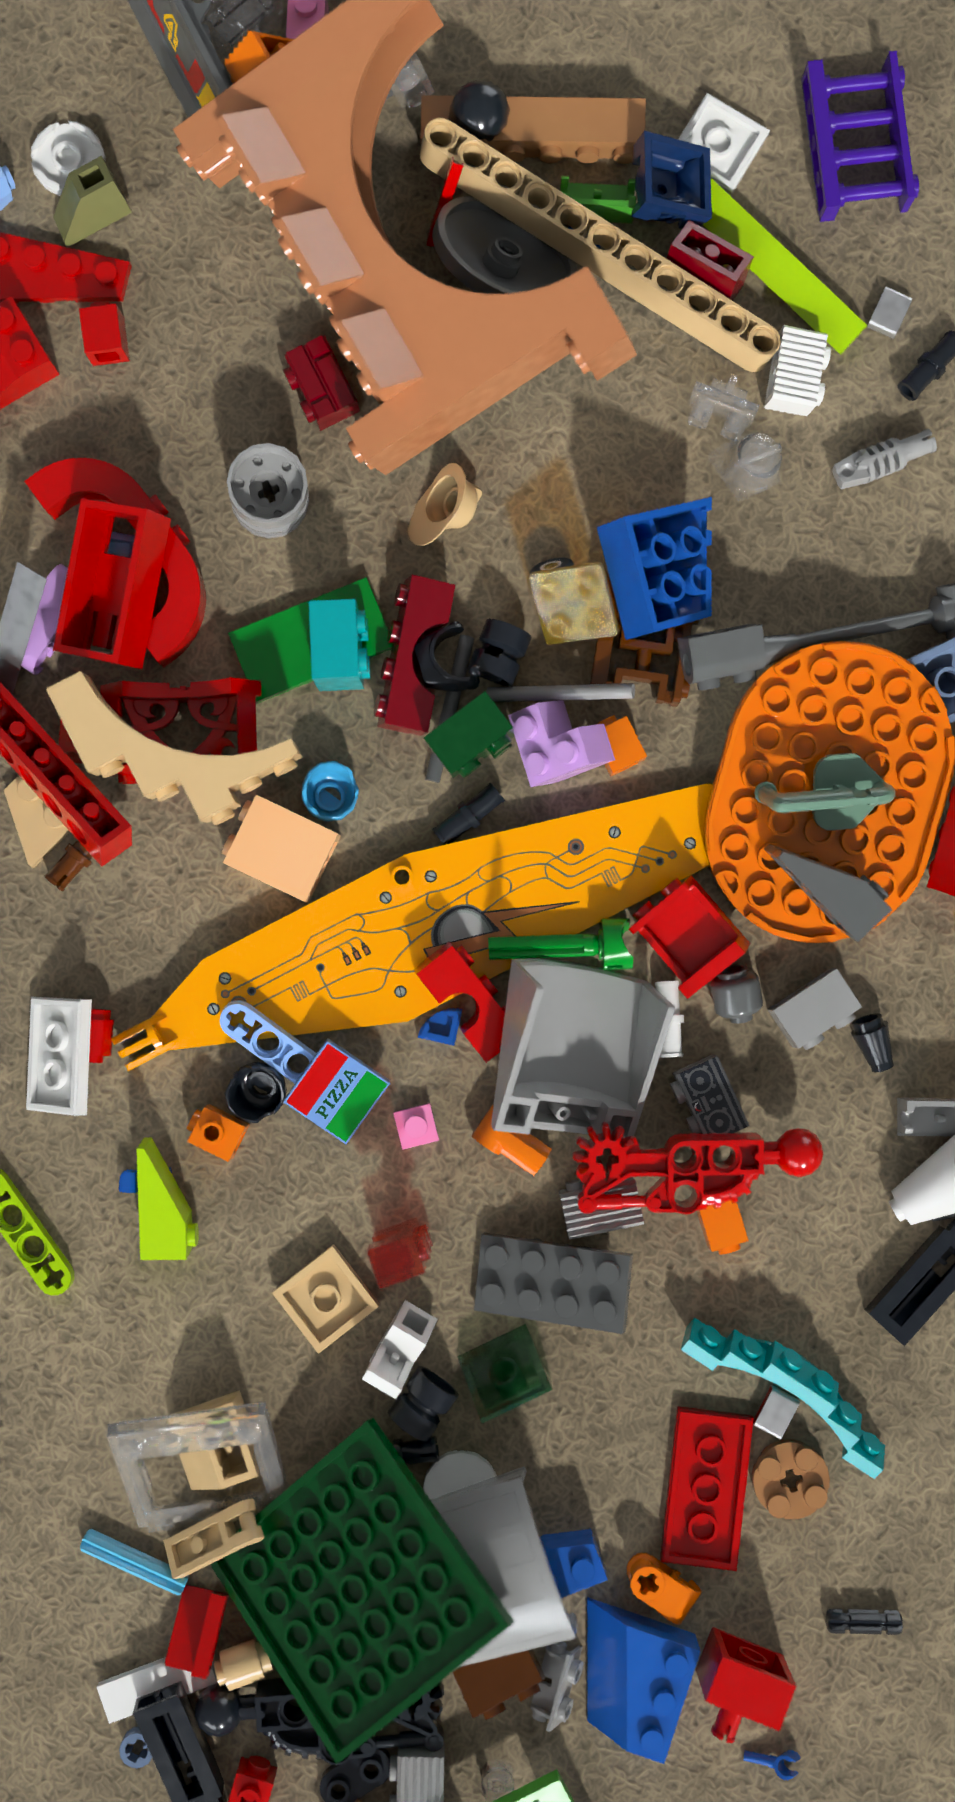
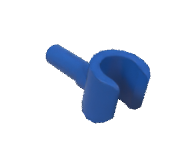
(128, 1181)
(775, 1762)

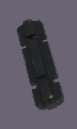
(864, 1621)

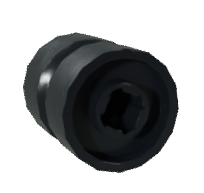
(506, 641)
(418, 1409)

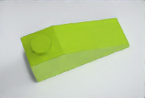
(164, 1213)

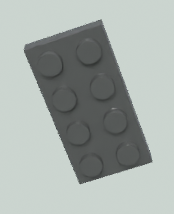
(553, 1282)

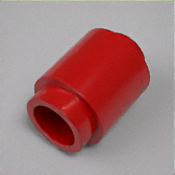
(100, 1035)

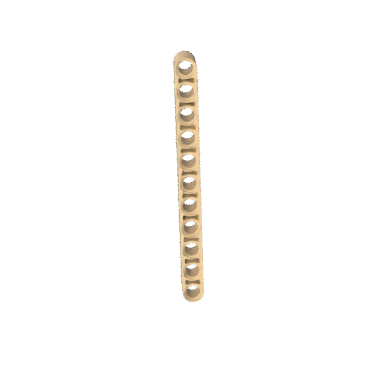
(591, 230)

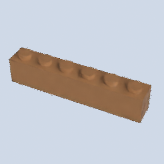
(560, 127)

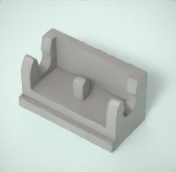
(925, 1116)

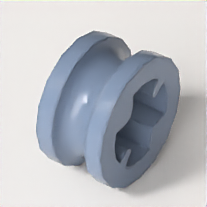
(126, 1754)

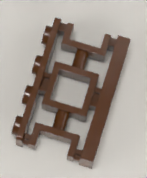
(644, 651)

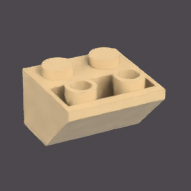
(220, 1466)

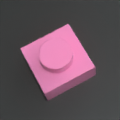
(416, 1126)

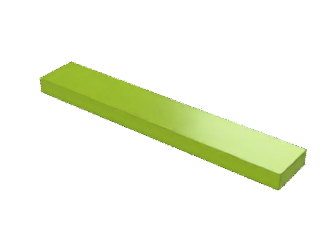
(784, 272)

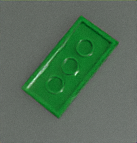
(280, 649)

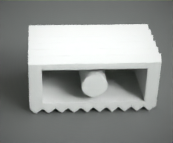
(797, 371)

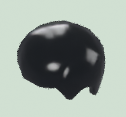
(480, 109)
(246, 1101)

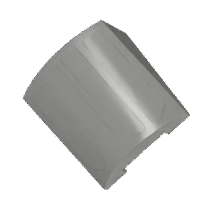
(577, 1048)
(504, 1543)

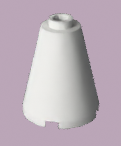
(928, 1189)

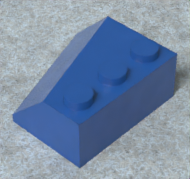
(660, 566)
(637, 1678)

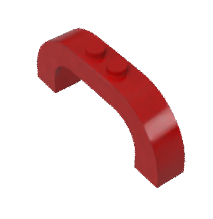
(62, 487)

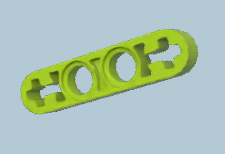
(31, 1226)

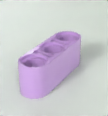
(46, 621)

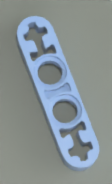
(275, 1058)

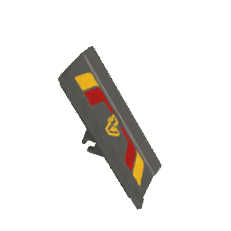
(183, 49)

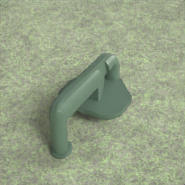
(841, 794)

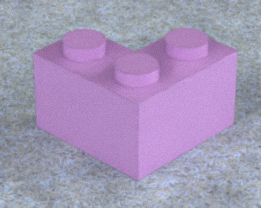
(554, 749)

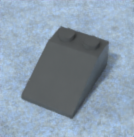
(847, 900)

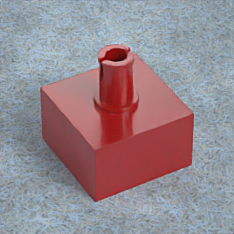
(743, 1683)

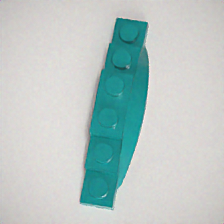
(795, 1375)

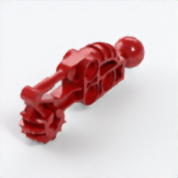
(713, 1182)

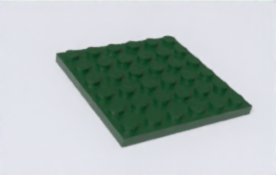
(360, 1591)

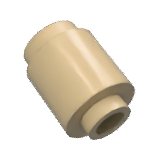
(242, 1665)

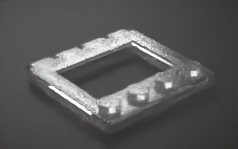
(189, 1433)

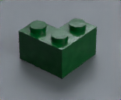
(471, 734)

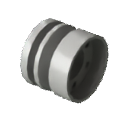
(272, 469)

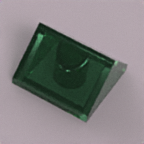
(505, 1373)

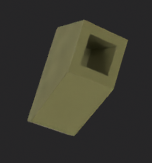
(89, 202)

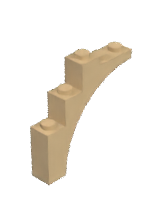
(209, 780)

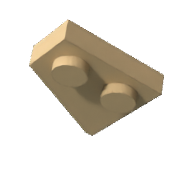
(35, 823)

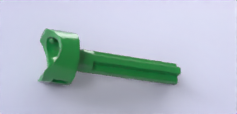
(606, 944)

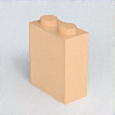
(280, 848)

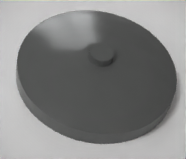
(493, 252)

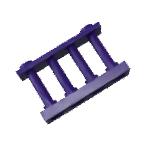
(823, 123)

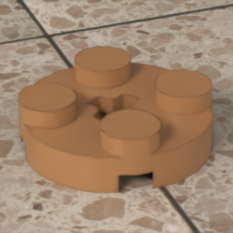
(809, 1491)

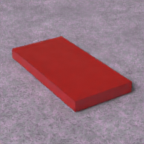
(706, 1488)

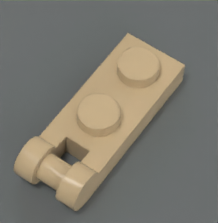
(212, 1539)

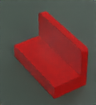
(196, 1630)

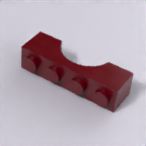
(405, 702)

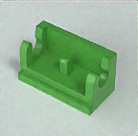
(606, 200)

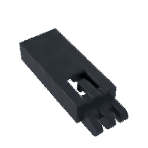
(916, 1288)
(174, 1736)

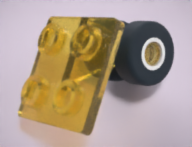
(572, 601)

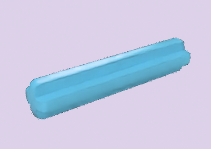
(131, 1561)

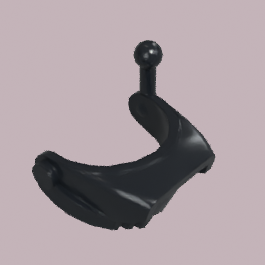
(432, 673)

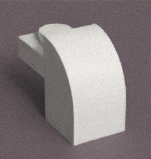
(399, 1349)

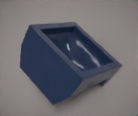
(672, 180)

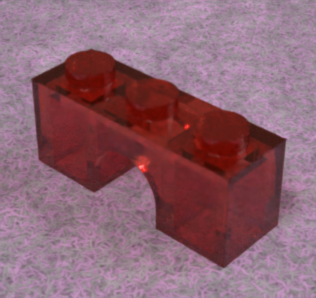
(400, 1252)

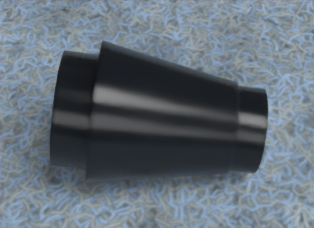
(874, 1041)

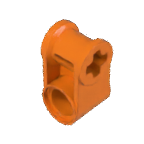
(665, 1590)

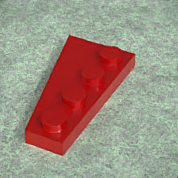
(58, 273)

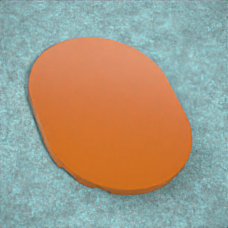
(791, 717)

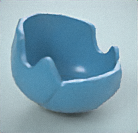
(322, 803)

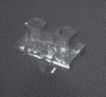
(723, 401)

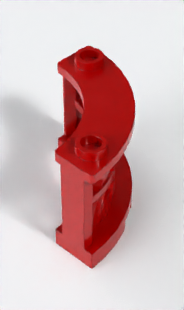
(223, 693)

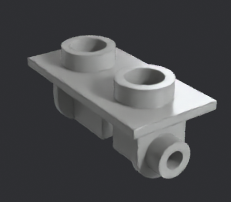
(554, 1699)

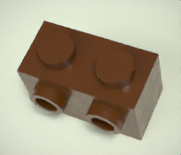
(495, 1680)

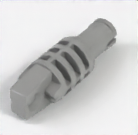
(882, 459)

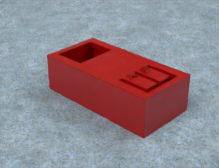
(111, 585)

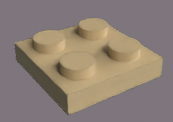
(326, 1298)

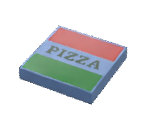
(336, 1091)

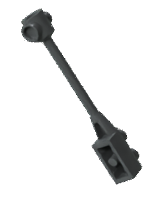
(745, 649)

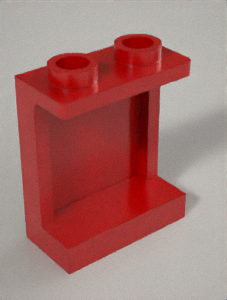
(690, 934)

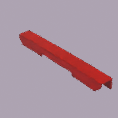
(447, 193)

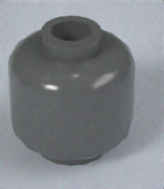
(736, 994)

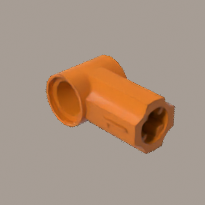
(520, 1148)

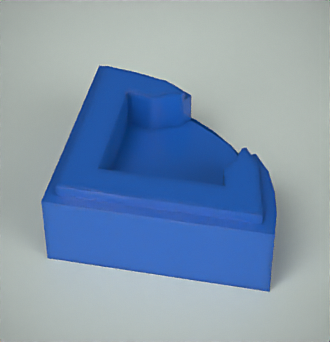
(442, 1026)

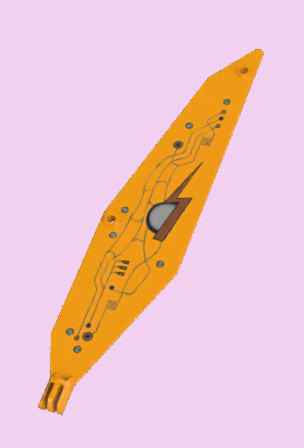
(357, 948)

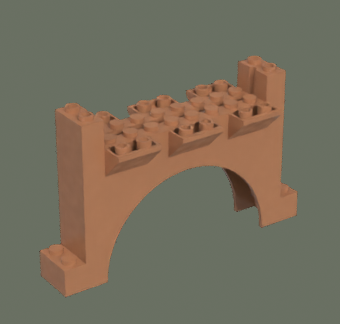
(425, 350)

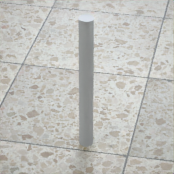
(562, 692)

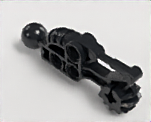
(287, 1726)

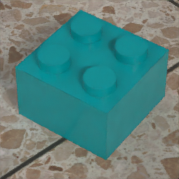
(336, 645)

